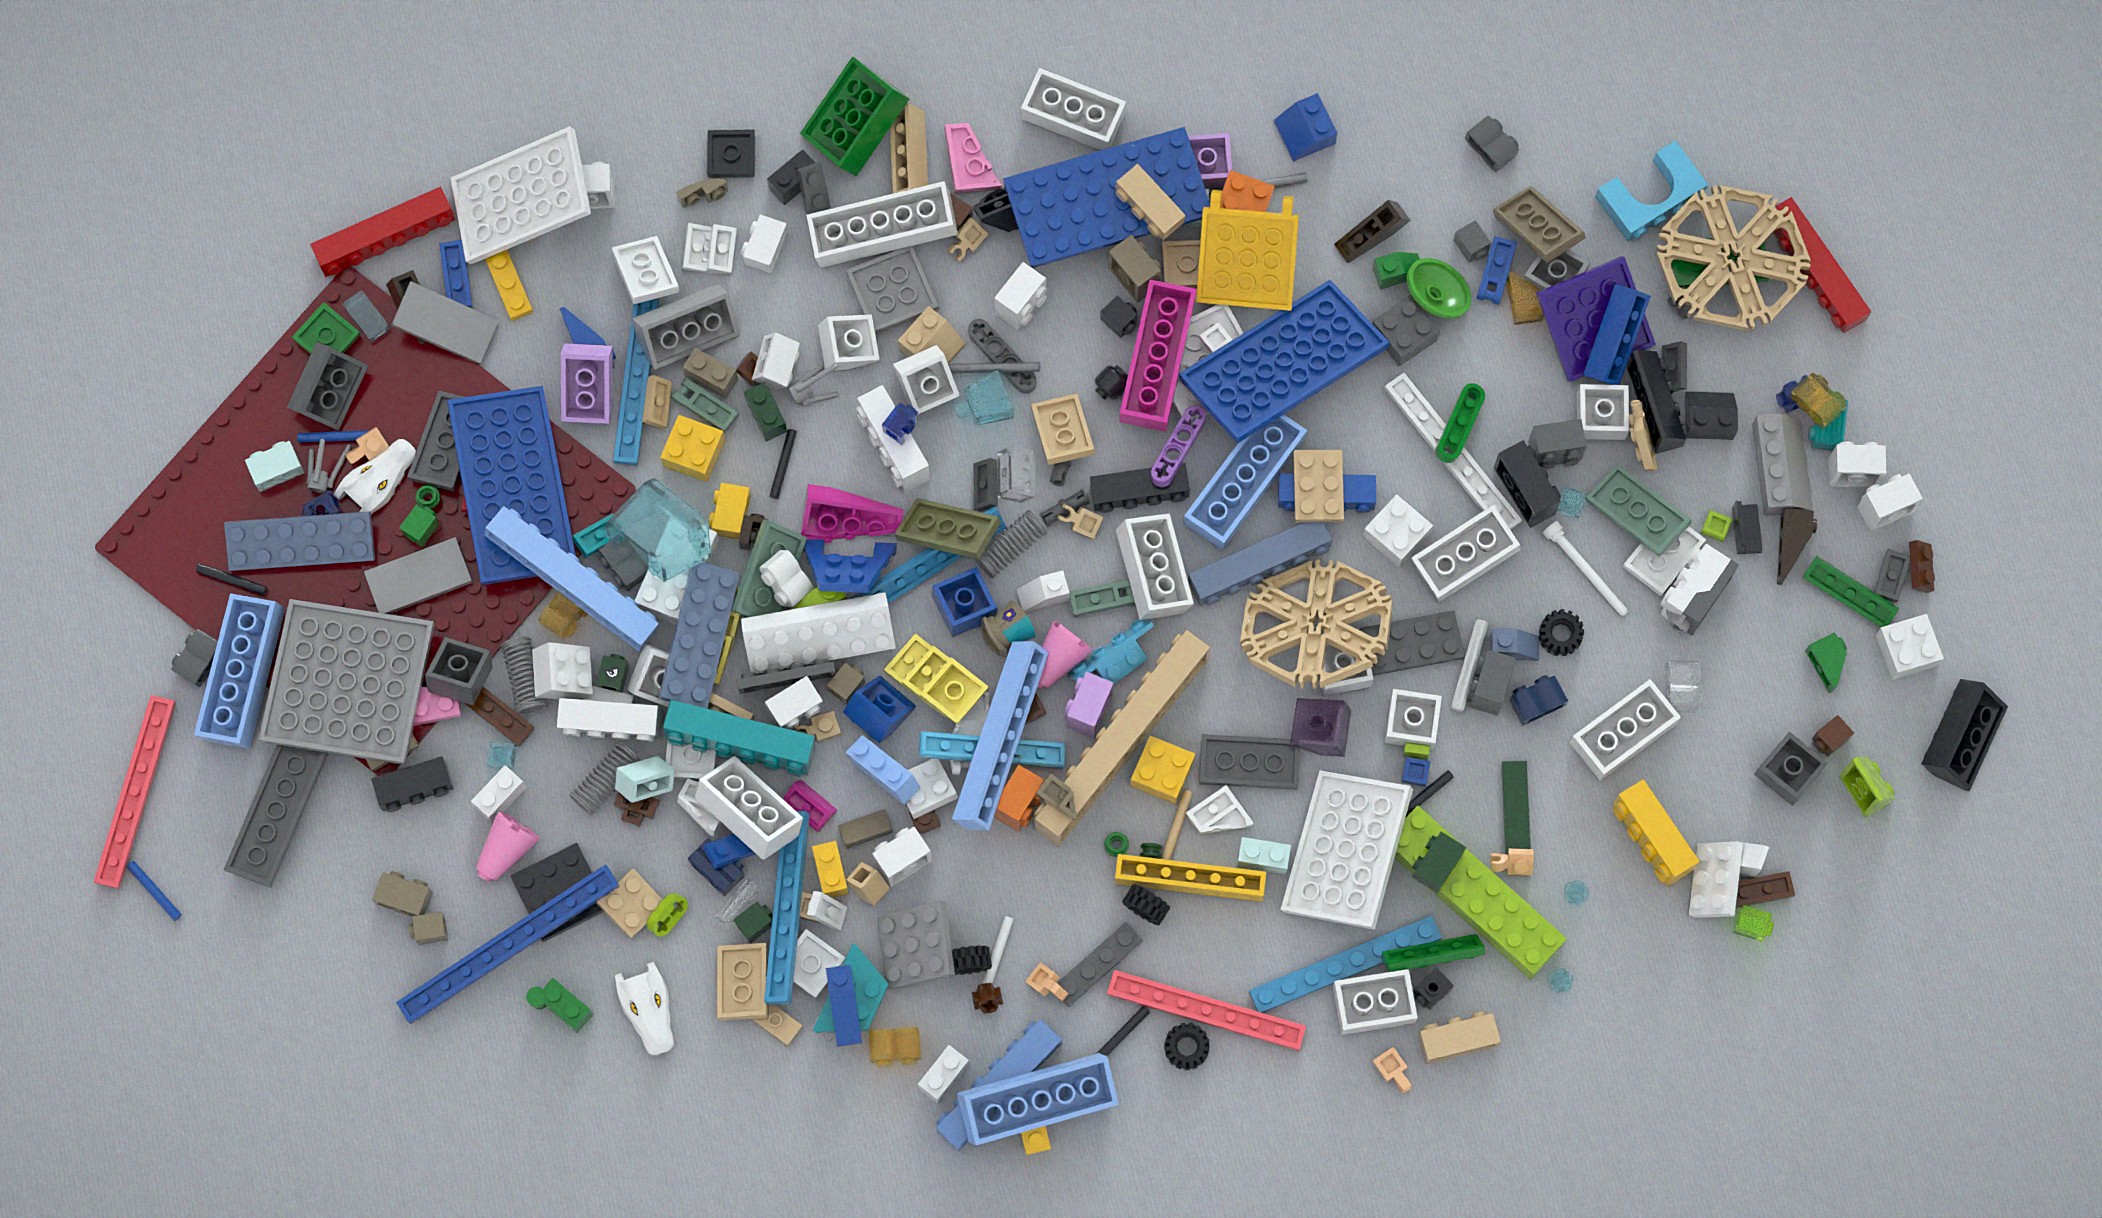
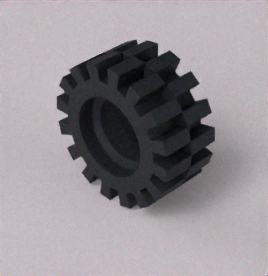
(1568, 620)
(1146, 904)
(971, 959)
(1197, 1035)

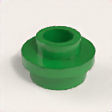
(427, 490)
(1116, 836)

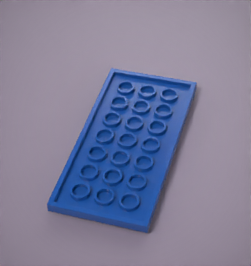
(1074, 202)
(1283, 361)
(508, 462)

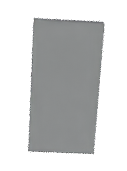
(444, 322)
(418, 577)

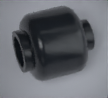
(1111, 382)

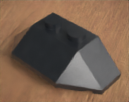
(996, 211)

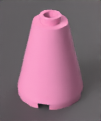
(1064, 653)
(504, 846)

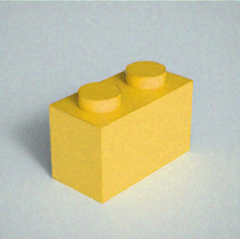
(731, 506)
(830, 869)

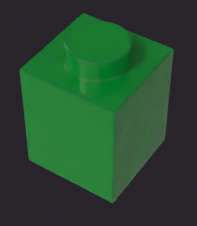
(419, 525)

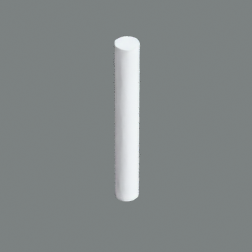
(998, 949)

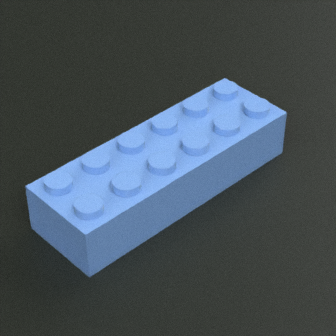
(1243, 481)
(239, 671)
(1037, 1099)

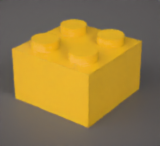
(692, 448)
(1162, 769)

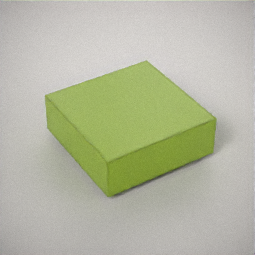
(1716, 526)
(1416, 751)

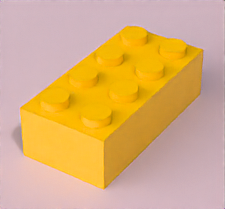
(1655, 833)

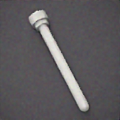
(1556, 534)

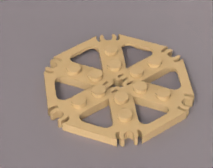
(1749, 260)
(1301, 617)

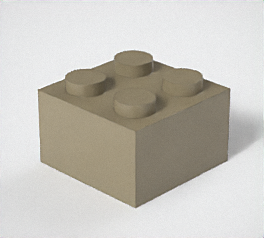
(1133, 267)

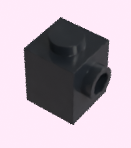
(1119, 316)
(1432, 989)

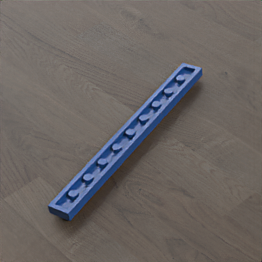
(508, 944)

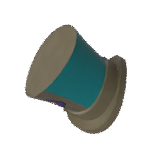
(1006, 627)

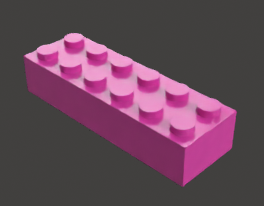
(1157, 355)

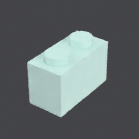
(274, 465)
(644, 779)
(1263, 856)

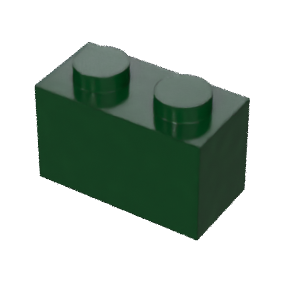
(765, 411)
(1438, 862)

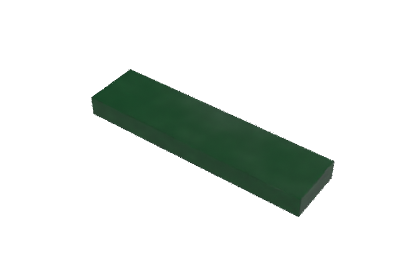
(1515, 805)

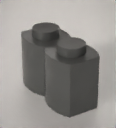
(1492, 143)
(624, 562)
(196, 659)

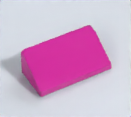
(804, 798)

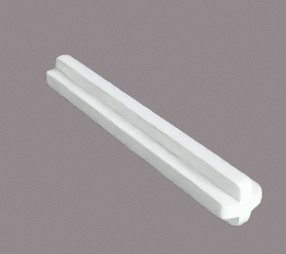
(1469, 665)

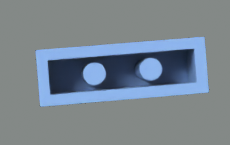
(883, 769)

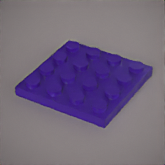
(1577, 310)

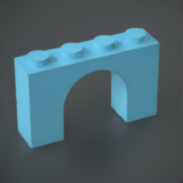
(1635, 217)

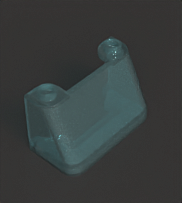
(663, 528)

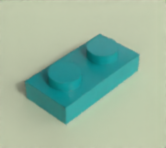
(592, 537)

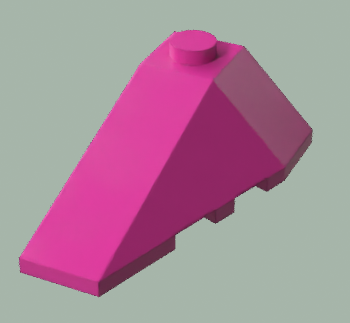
(840, 514)

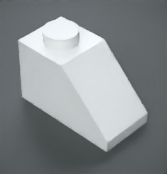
(1044, 592)
(1752, 859)

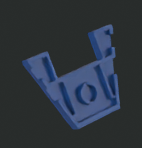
(847, 572)

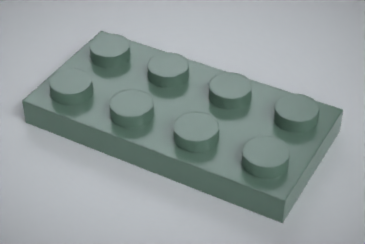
(1638, 510)
(754, 595)

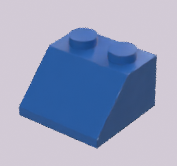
(1306, 127)
(878, 708)

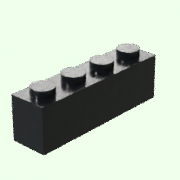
(1135, 488)

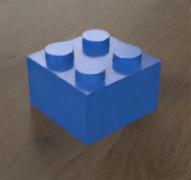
(963, 601)

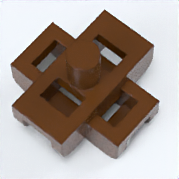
(648, 809)

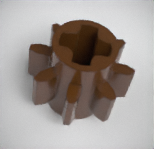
(987, 998)

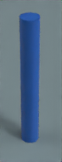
(330, 436)
(154, 890)

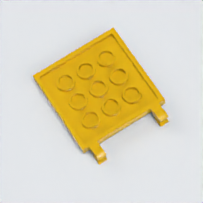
(1247, 256)

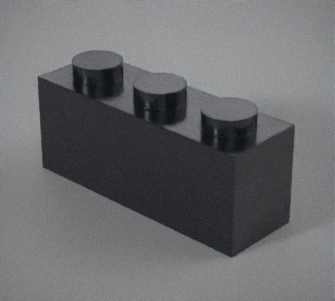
(412, 784)

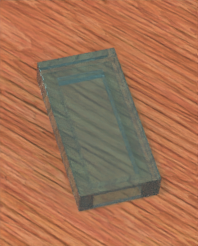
(366, 315)

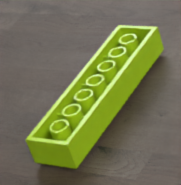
(1484, 900)

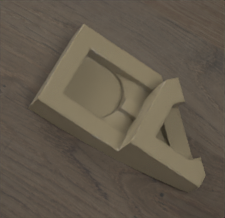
(1058, 796)

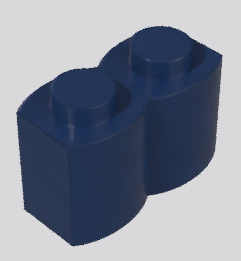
(1538, 699)

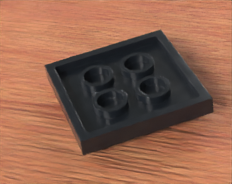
(549, 879)

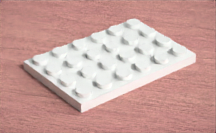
(520, 195)
(1347, 849)

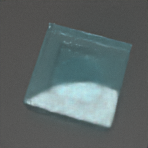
(1571, 502)
(501, 755)

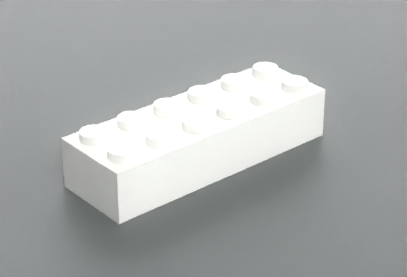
(882, 224)
(818, 633)

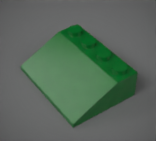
(854, 116)

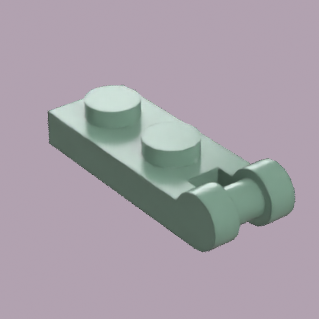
(705, 405)
(1101, 598)

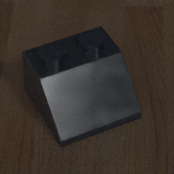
(1711, 415)

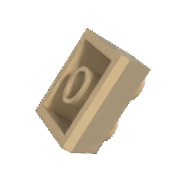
(928, 331)

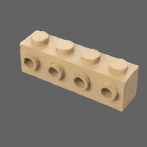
(909, 150)

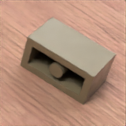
(710, 373)
(402, 895)

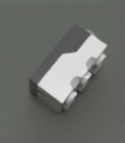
(1697, 589)

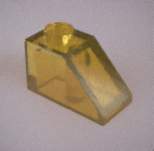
(1523, 300)

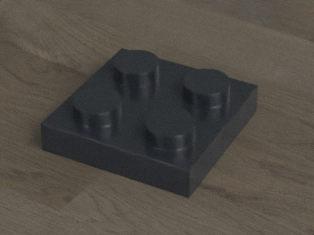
(731, 153)

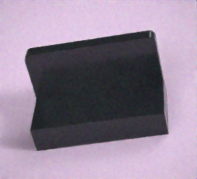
(1746, 528)

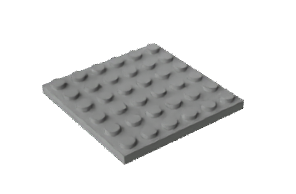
(347, 681)

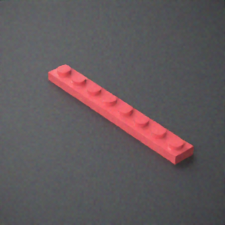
(134, 792)
(1206, 1010)

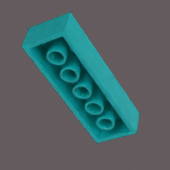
(739, 738)

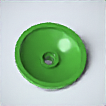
(1438, 288)

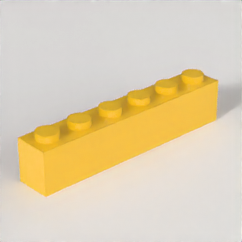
(1190, 877)

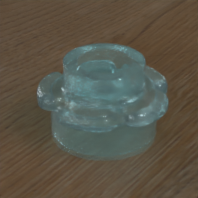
(1582, 892)
(1560, 973)

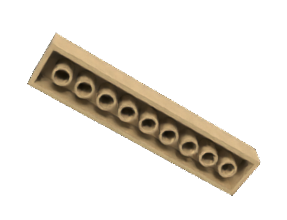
(1125, 733)

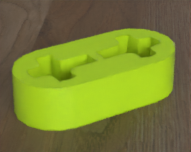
(667, 914)

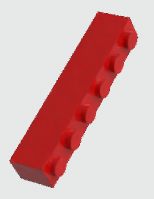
(383, 232)
(1825, 275)

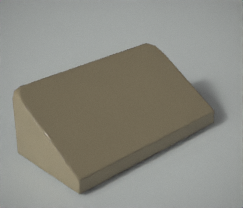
(865, 829)

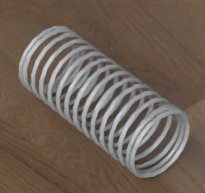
(1033, 522)
(521, 706)
(627, 753)

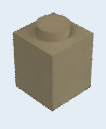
(846, 682)
(428, 928)

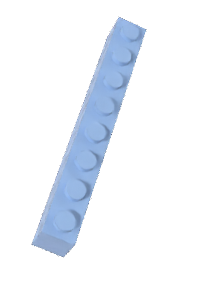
(571, 578)
(1000, 736)

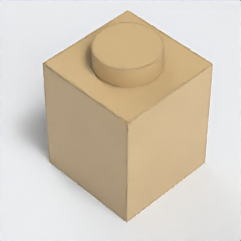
(867, 883)

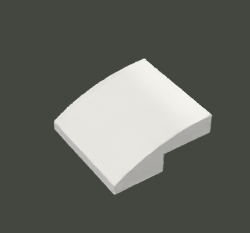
(709, 249)

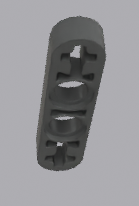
(1003, 355)

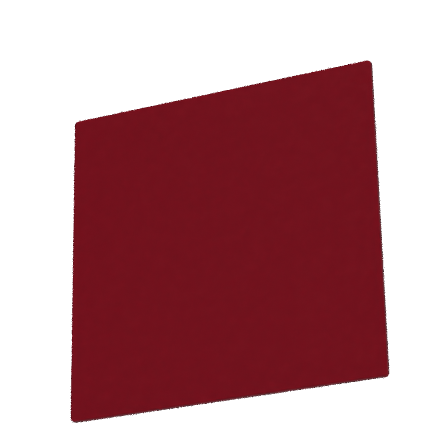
(208, 483)

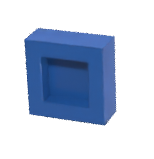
(1415, 771)

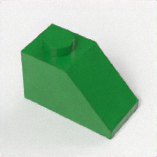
(1393, 268)
(1828, 659)

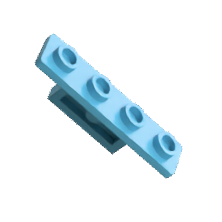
(1117, 657)

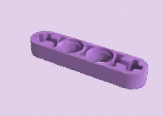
(1179, 446)

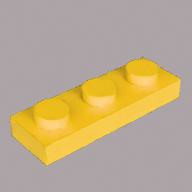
(509, 285)

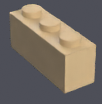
(1149, 202)
(1459, 1037)

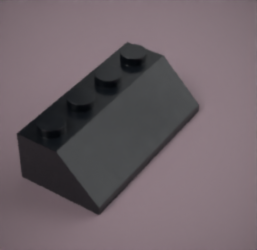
(1658, 405)
(1964, 734)

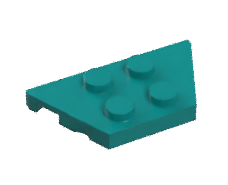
(869, 992)

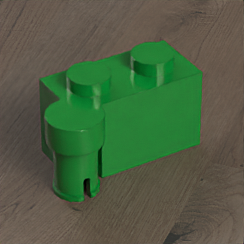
(561, 1003)

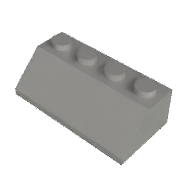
(686, 324)
(1781, 463)

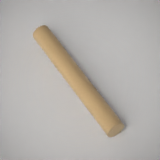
(1177, 824)

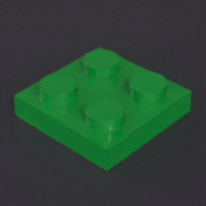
(326, 328)

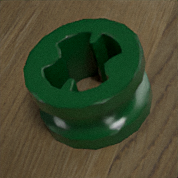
(1151, 850)

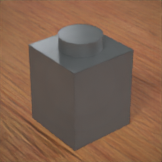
(1472, 242)

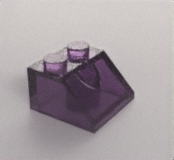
(1321, 726)

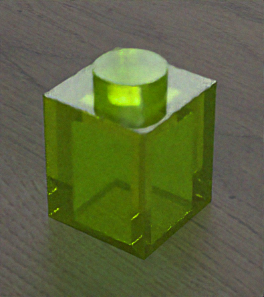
(1753, 923)

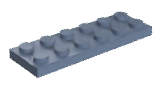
(299, 541)
(699, 635)

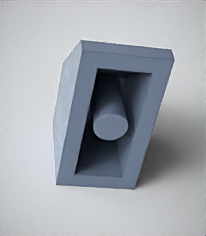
(1515, 643)

